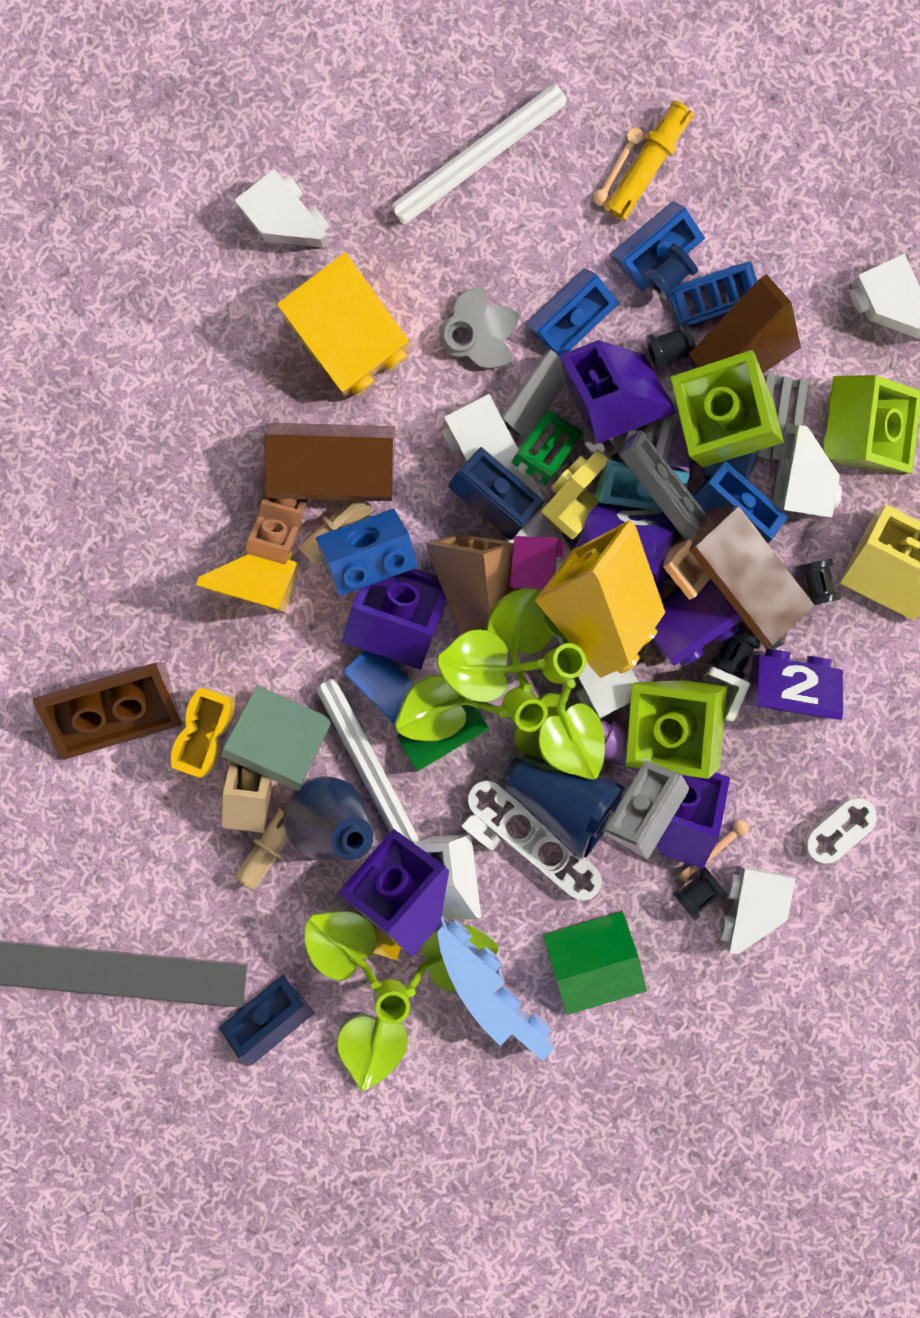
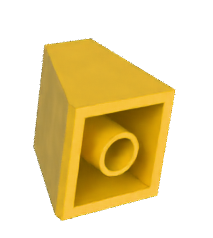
(345, 326)
(605, 600)

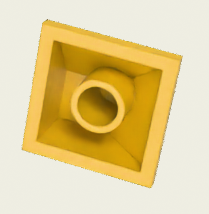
(254, 581)

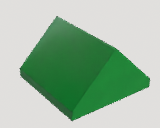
(595, 962)

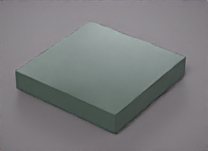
(277, 737)

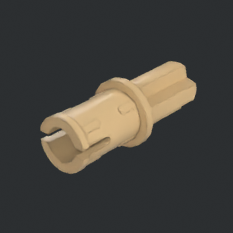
(349, 513)
(264, 852)

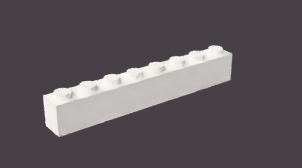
(482, 426)

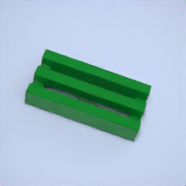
(536, 463)

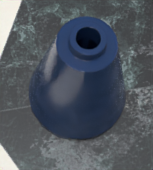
(564, 803)
(328, 820)

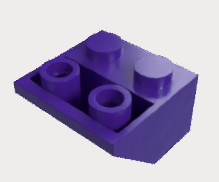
(614, 389)
(693, 624)

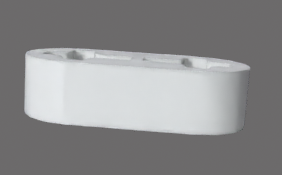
(846, 838)

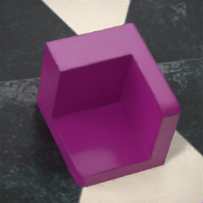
(535, 561)

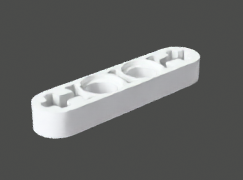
(531, 843)

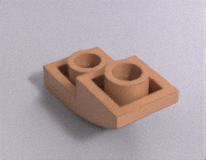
(276, 528)

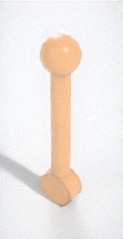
(634, 138)
(739, 828)

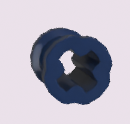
(670, 271)

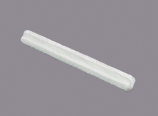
(479, 154)
(365, 759)

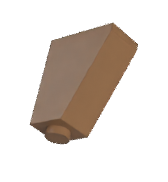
(472, 576)

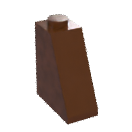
(757, 322)

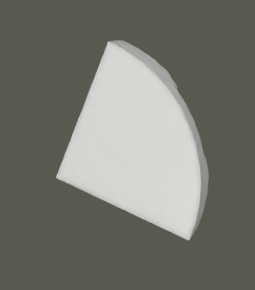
(481, 831)

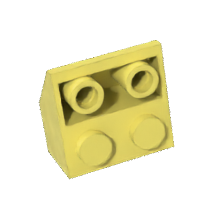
(888, 562)

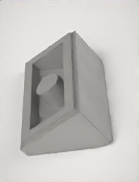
(535, 396)
(647, 808)

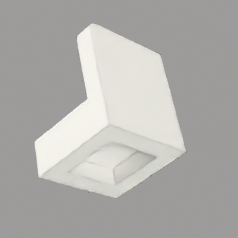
(736, 689)

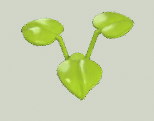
(477, 669)
(435, 710)
(367, 1044)

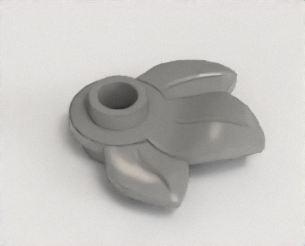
(486, 330)

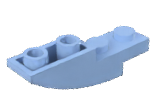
(477, 981)

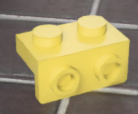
(572, 502)

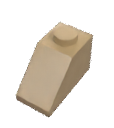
(246, 799)

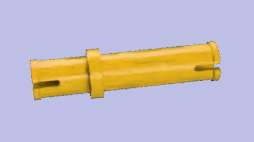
(656, 149)

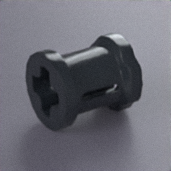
(670, 346)
(818, 581)
(740, 660)
(699, 893)

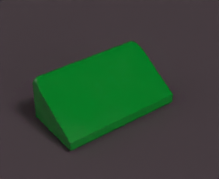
(426, 752)

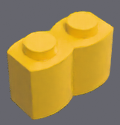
(206, 720)

